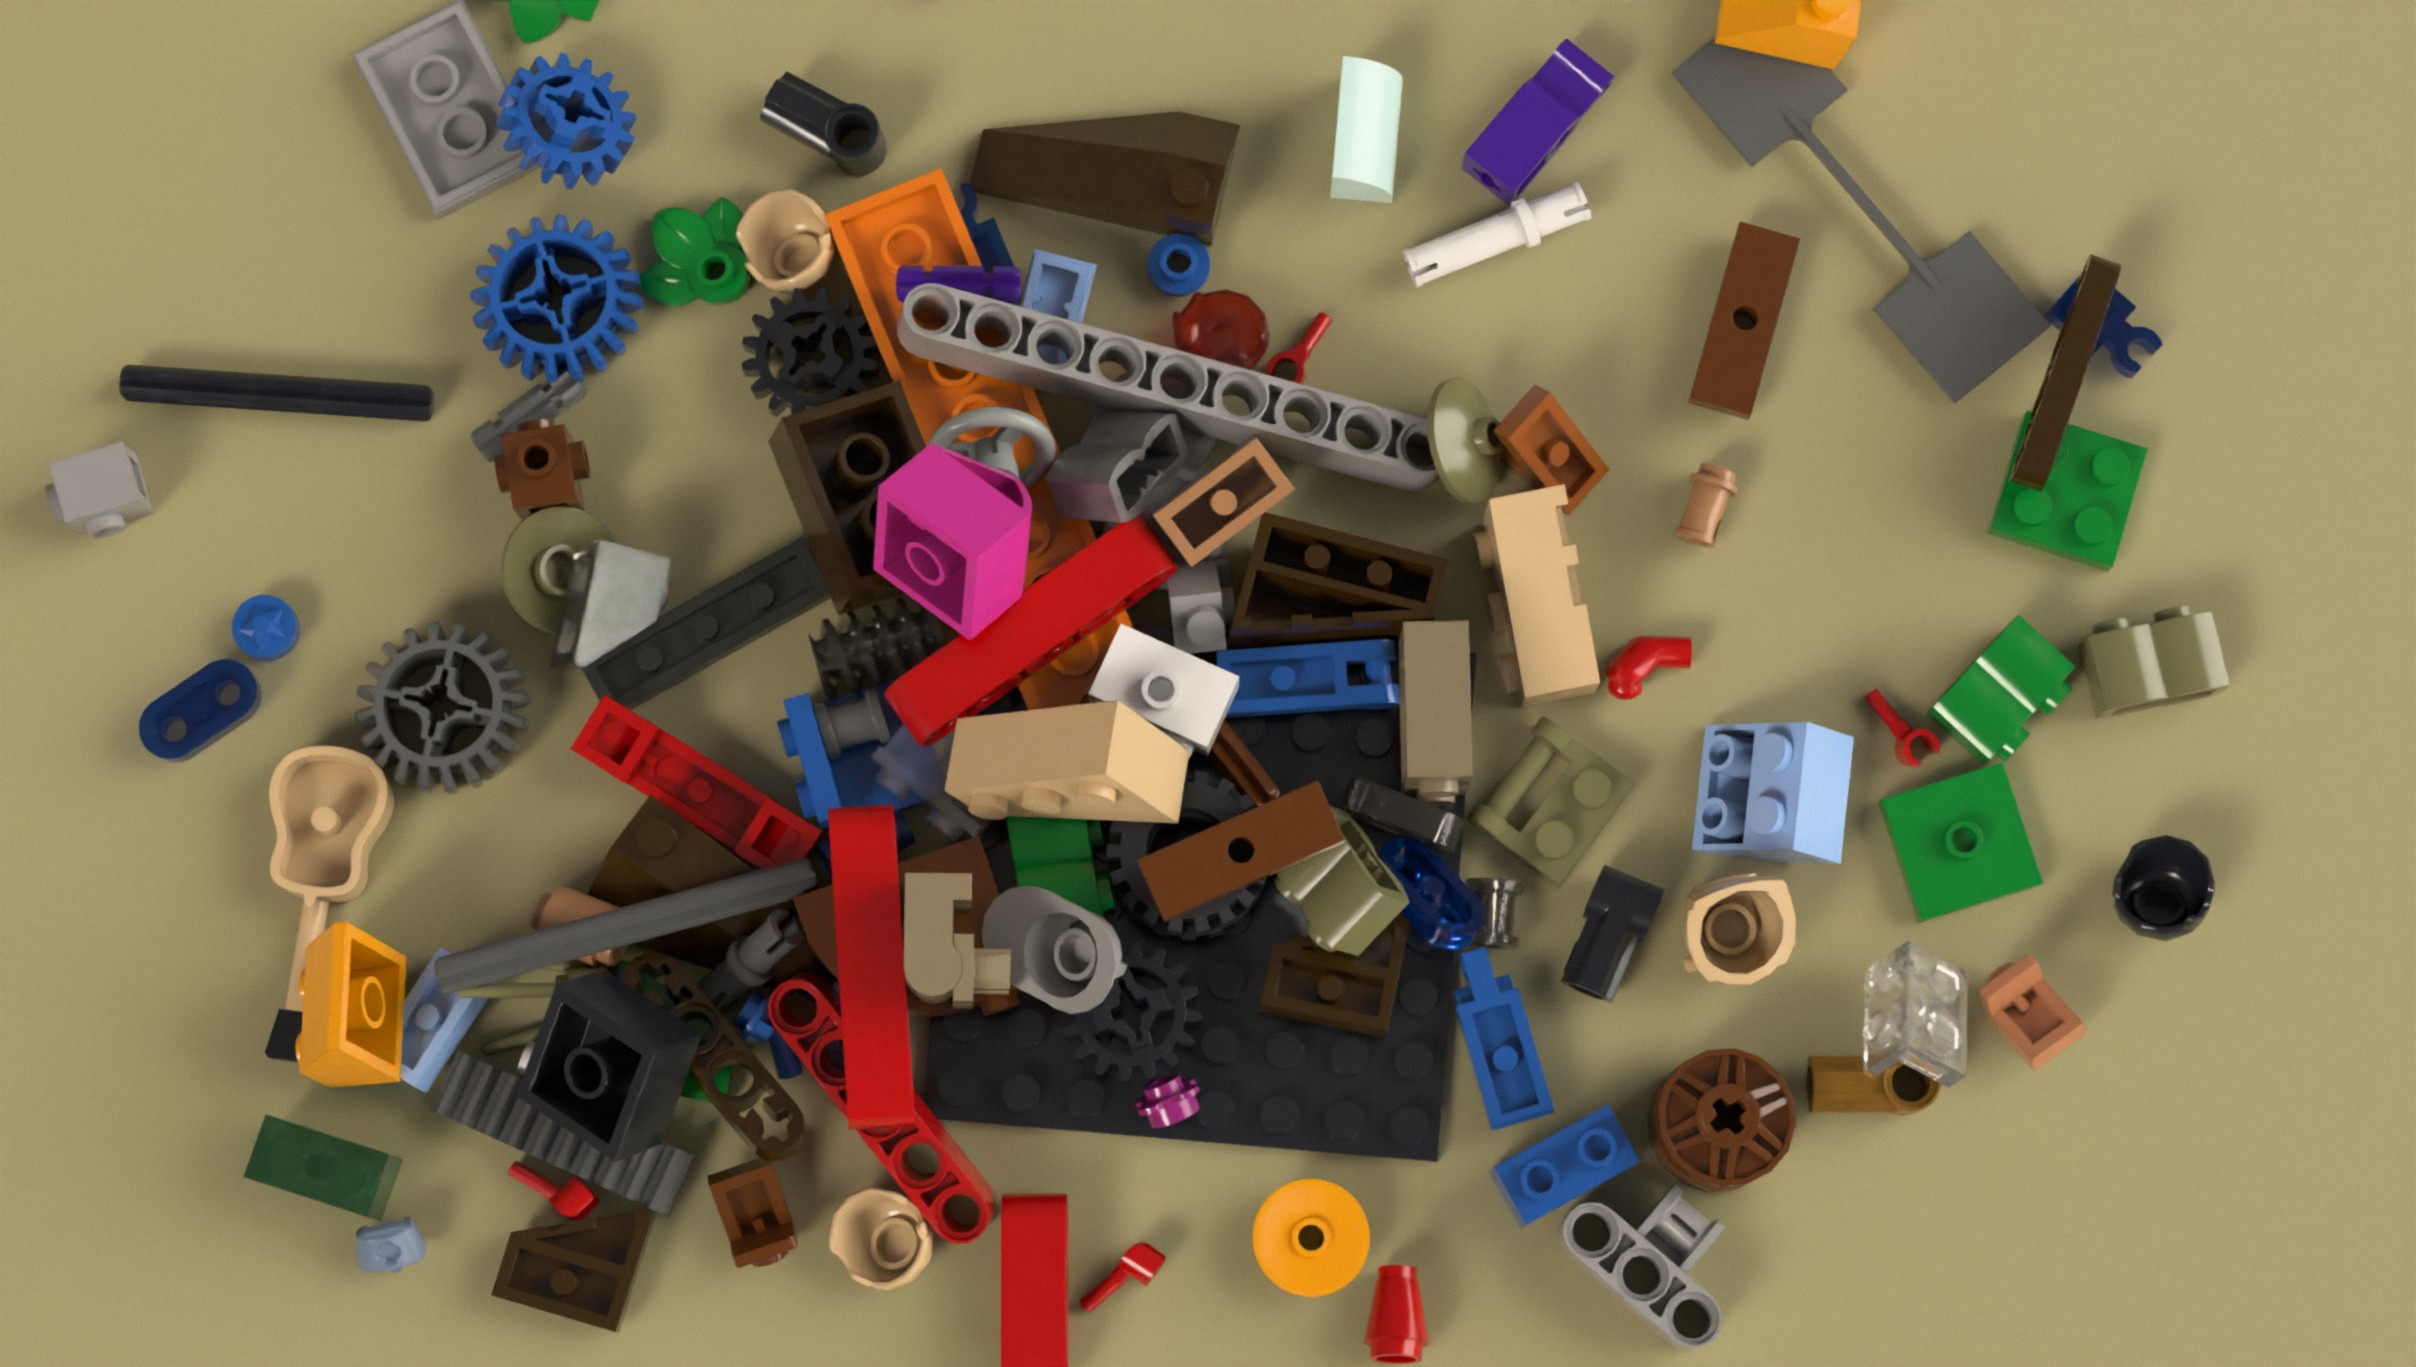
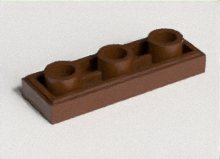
(1750, 287)
(1278, 833)

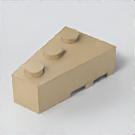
(1537, 597)
(1067, 765)

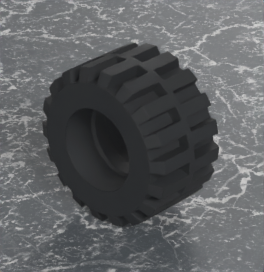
(1203, 802)

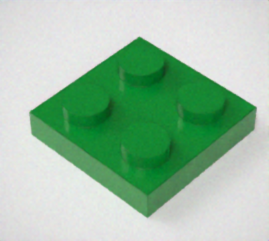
(2083, 500)

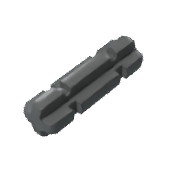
(535, 404)

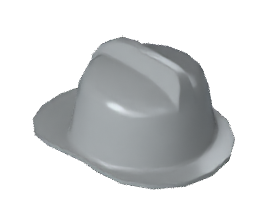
(1055, 947)

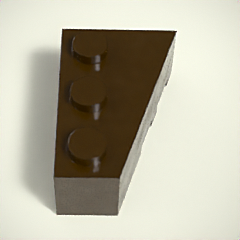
(1330, 587)

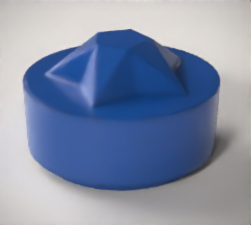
(265, 627)

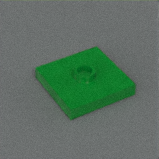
(1960, 842)

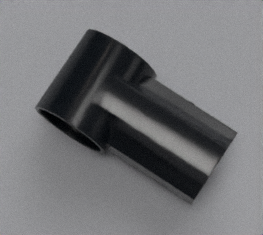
(822, 122)
(1615, 921)

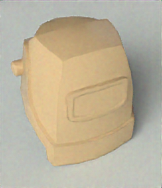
(1738, 928)

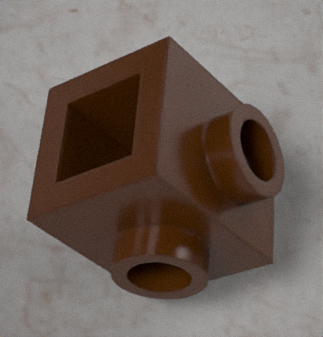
(555, 484)

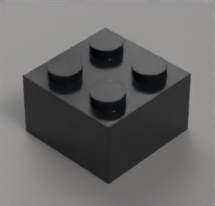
(608, 1064)

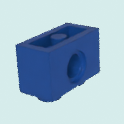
(1564, 1166)

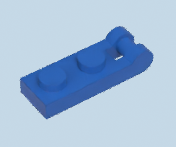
(1310, 677)

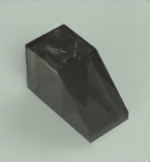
(607, 601)

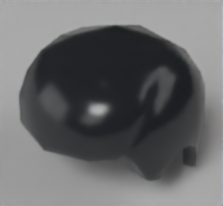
(2163, 888)

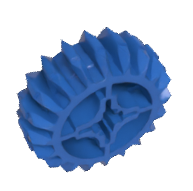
(580, 296)

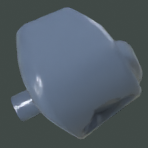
(389, 1246)

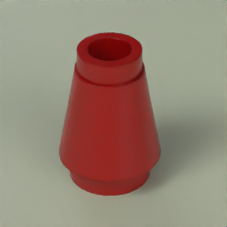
(1396, 1317)

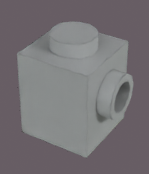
(98, 491)

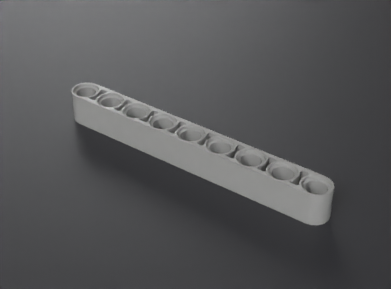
(1148, 365)

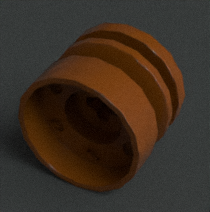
(1683, 1113)

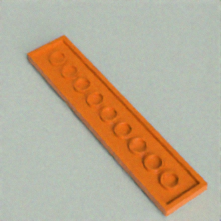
(925, 228)

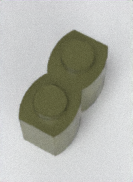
(2154, 662)
(1344, 891)

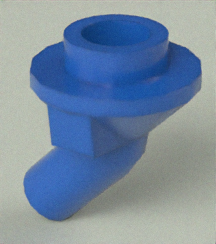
(758, 1028)

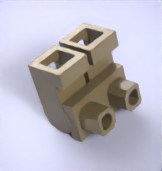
(933, 961)

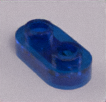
(199, 706)
(1439, 900)

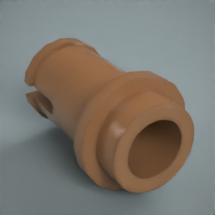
(1706, 504)

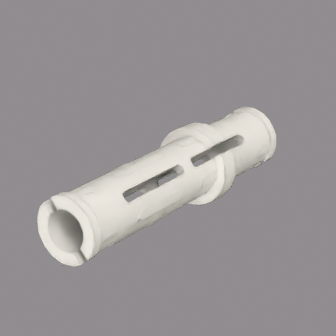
(1499, 233)

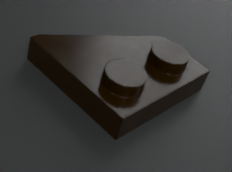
(1337, 986)
(577, 1267)

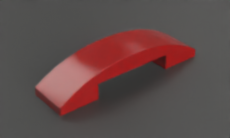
(694, 786)

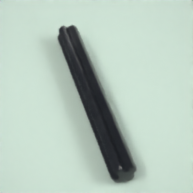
(276, 393)

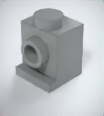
(1201, 605)

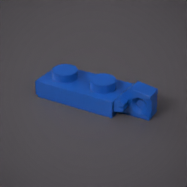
(1500, 1044)

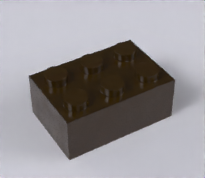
(833, 470)

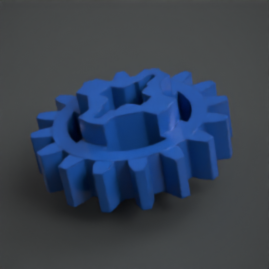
(566, 121)

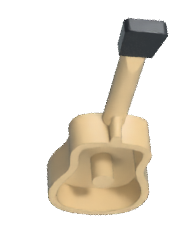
(327, 819)

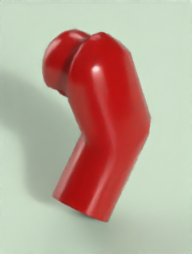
(1641, 657)

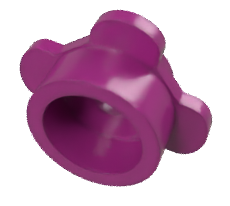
(1168, 1100)

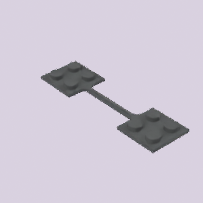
(1955, 309)

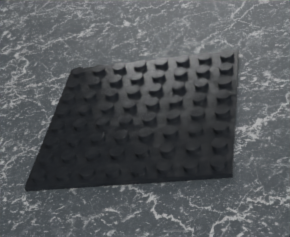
(1257, 1072)

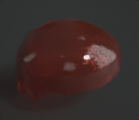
(1222, 328)

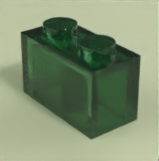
(323, 1167)

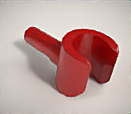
(1302, 349)
(1901, 730)
(572, 1200)
(1139, 1261)

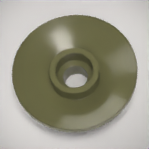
(1464, 441)
(531, 545)

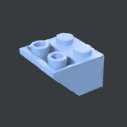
(1773, 792)

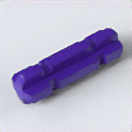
(1001, 284)

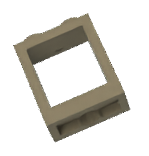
(1435, 710)

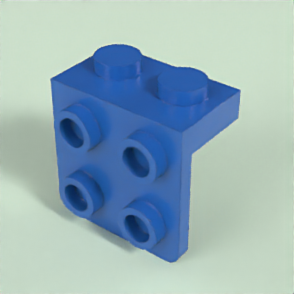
(840, 781)

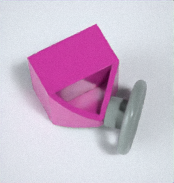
(961, 518)

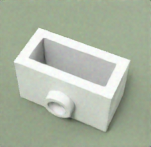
(1166, 688)

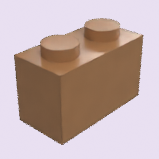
(1222, 501)

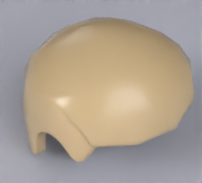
(786, 240)
(881, 1238)

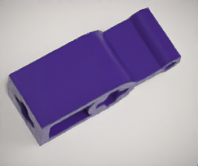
(1536, 122)

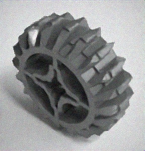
(445, 681)

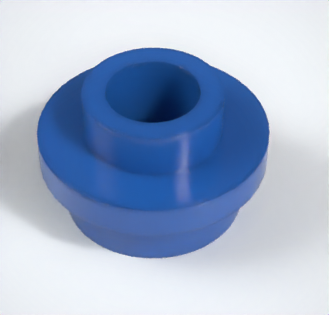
(1178, 283)

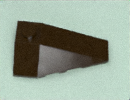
(1127, 170)
(667, 855)

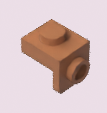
(2029, 1012)

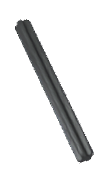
(625, 926)

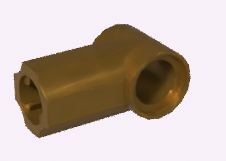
(1843, 1086)

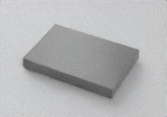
(443, 107)

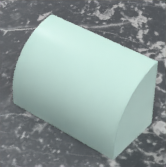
(1366, 131)

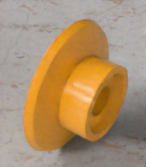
(1343, 1231)

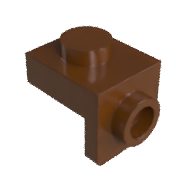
(754, 1213)

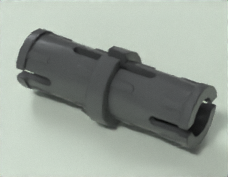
(752, 959)

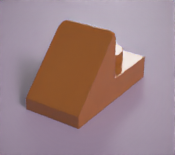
(1549, 448)

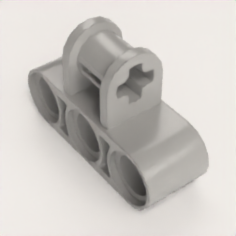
(1668, 1251)

